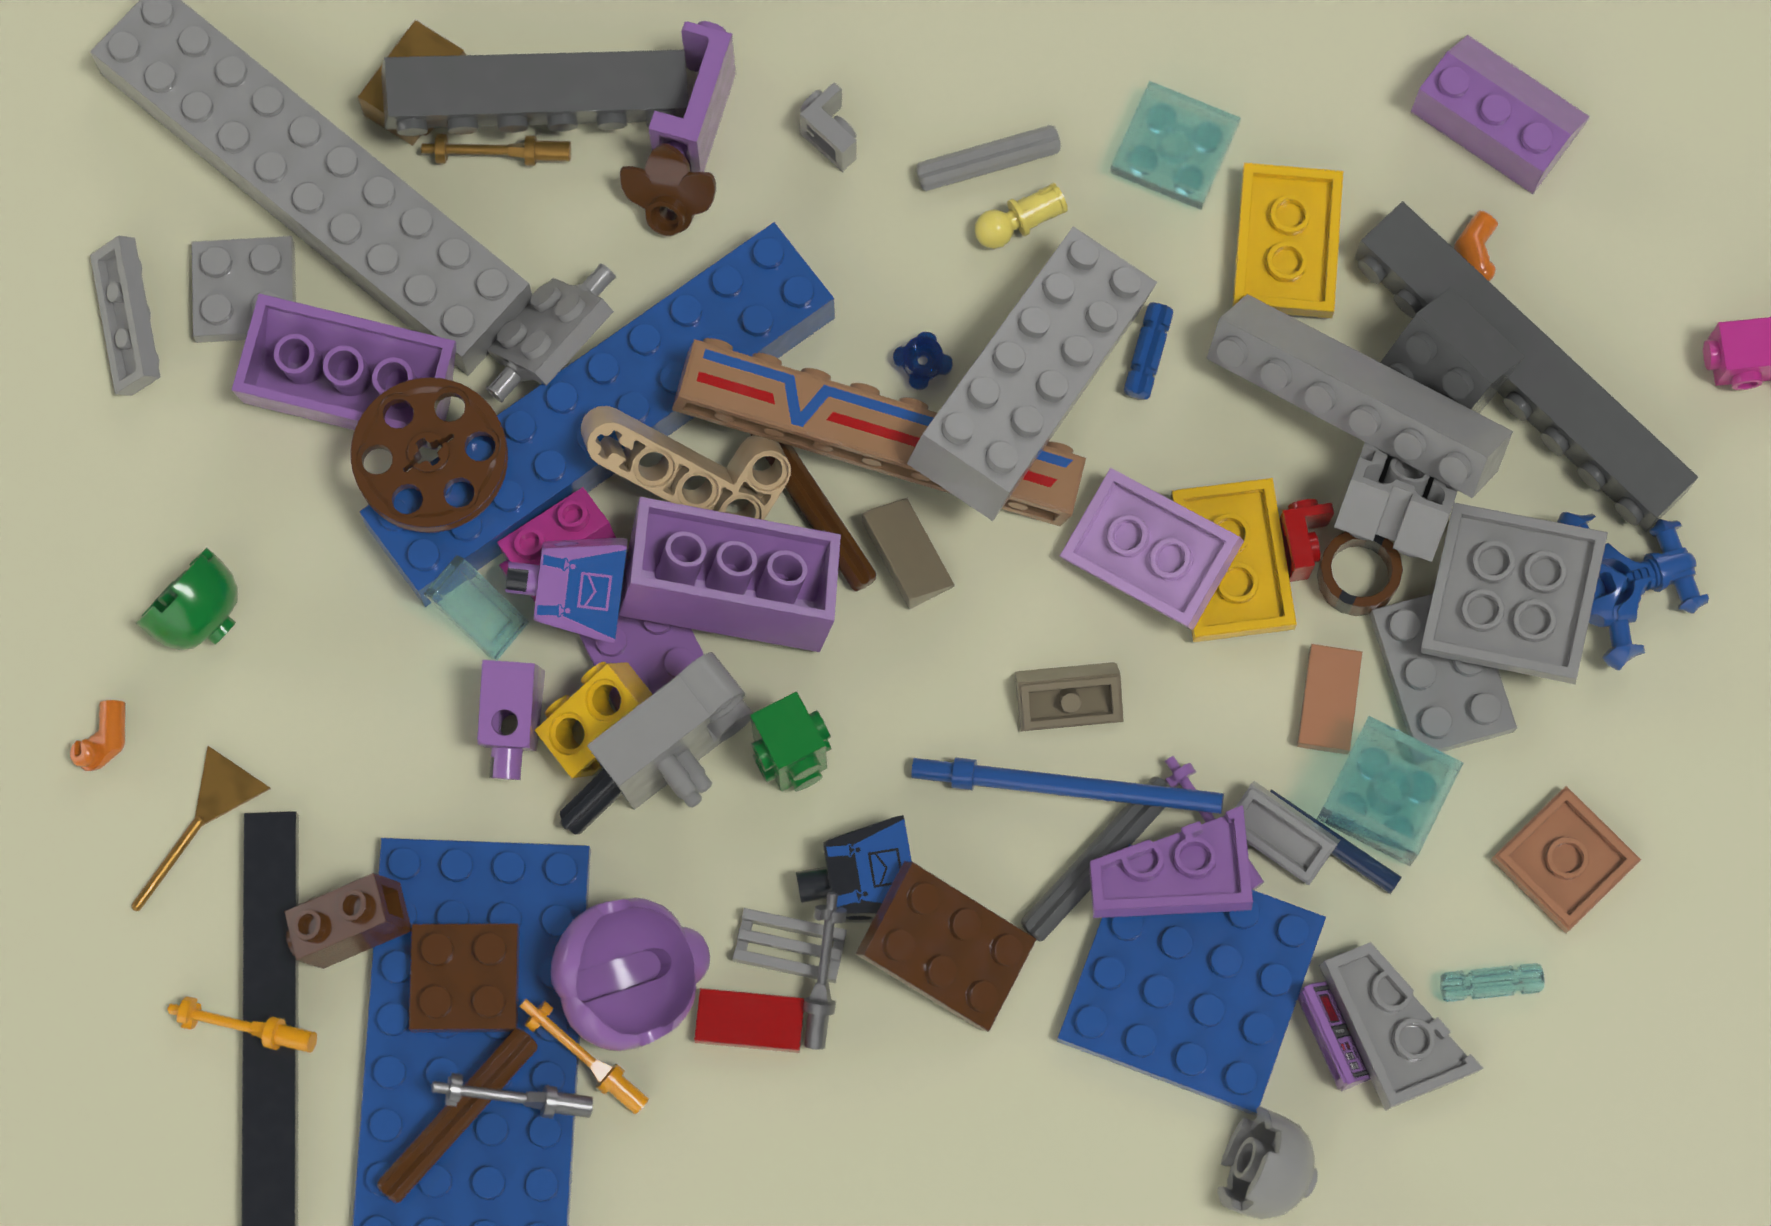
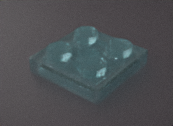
(1175, 145)

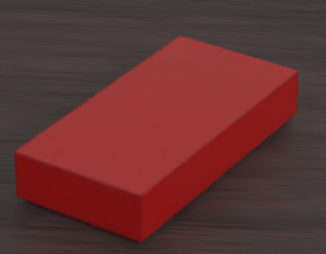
(749, 1020)

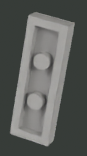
(125, 316)

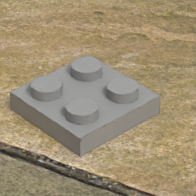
(230, 277)

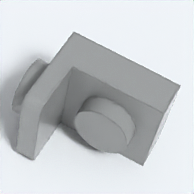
(828, 134)

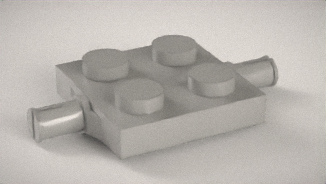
(549, 331)

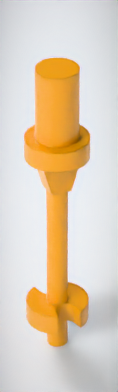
(273, 1032)
(608, 1077)

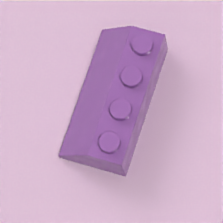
(333, 363)
(730, 575)

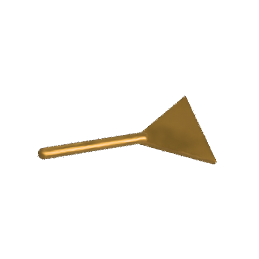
(221, 790)

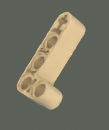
(680, 463)

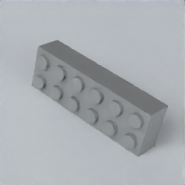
(1031, 373)

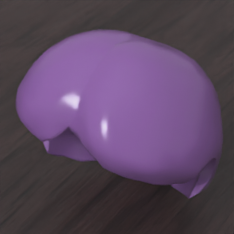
(627, 972)

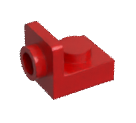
(1302, 546)

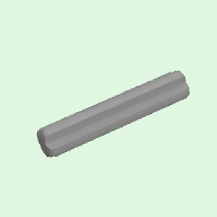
(988, 157)

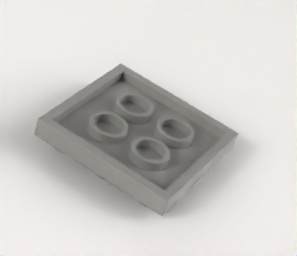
(1514, 593)

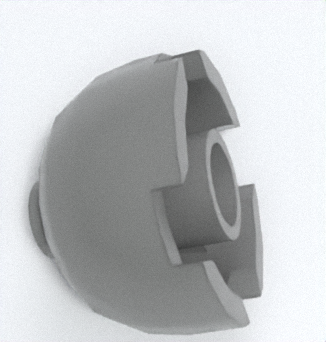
(1269, 1166)

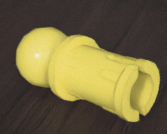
(996, 228)

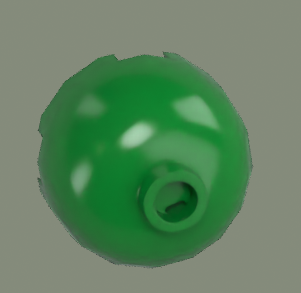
(194, 605)

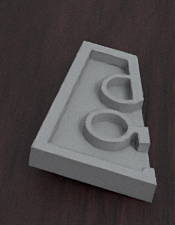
(1394, 1034)

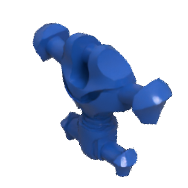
(1625, 581)

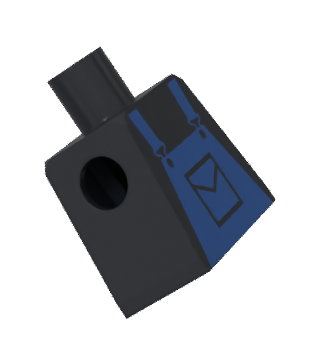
(859, 868)

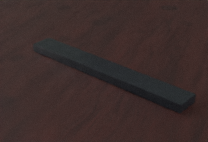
(268, 992)

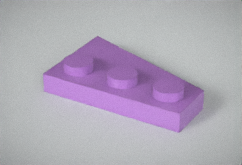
(1183, 873)

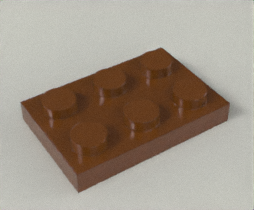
(946, 946)

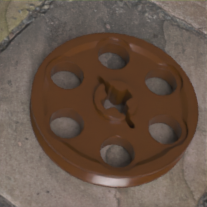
(429, 430)

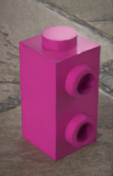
(1740, 353)
(570, 519)

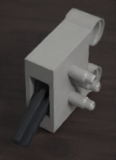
(663, 743)

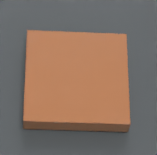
(1566, 859)

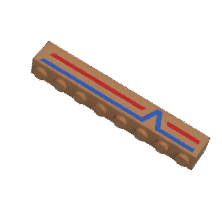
(846, 422)

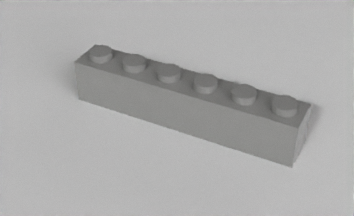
(1359, 395)

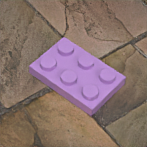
(1151, 548)

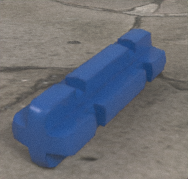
(1148, 351)

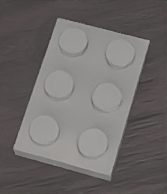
(1438, 697)

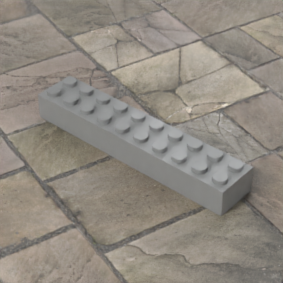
(312, 177)

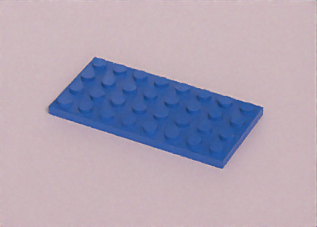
(510, 1159)

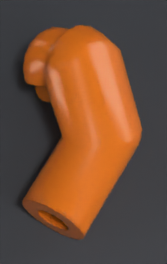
(1472, 243)
(106, 743)

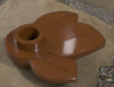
(668, 184)

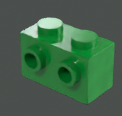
(790, 743)

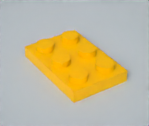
(1289, 238)
(1256, 587)

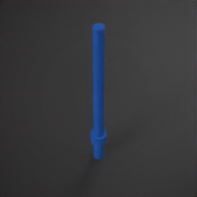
(966, 775)

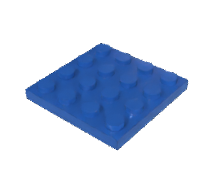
(1195, 995)

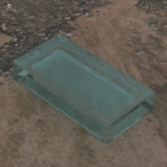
(476, 607)

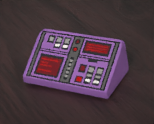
(1332, 1036)

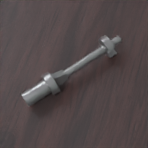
(819, 1003)
(548, 1101)

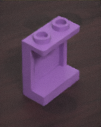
(711, 54)

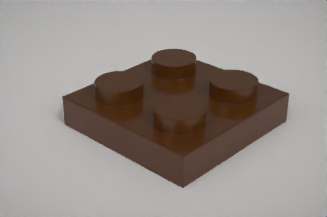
(464, 978)

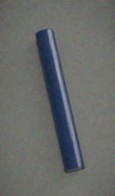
(1355, 857)

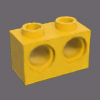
(593, 711)

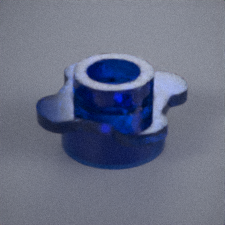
(922, 346)

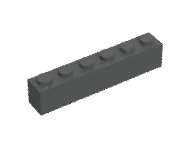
(532, 90)

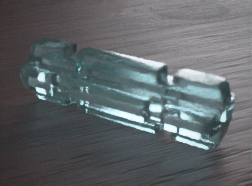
(1492, 982)

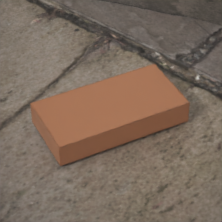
(1329, 699)

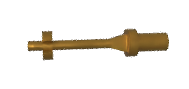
(530, 150)

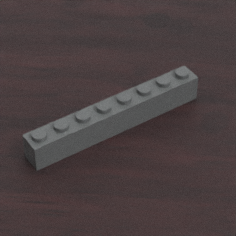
(1547, 385)

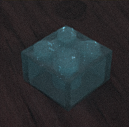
(1390, 791)

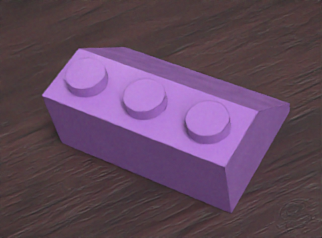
(1498, 113)

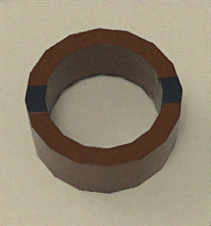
(1353, 604)

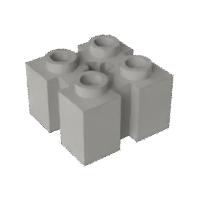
(1396, 504)

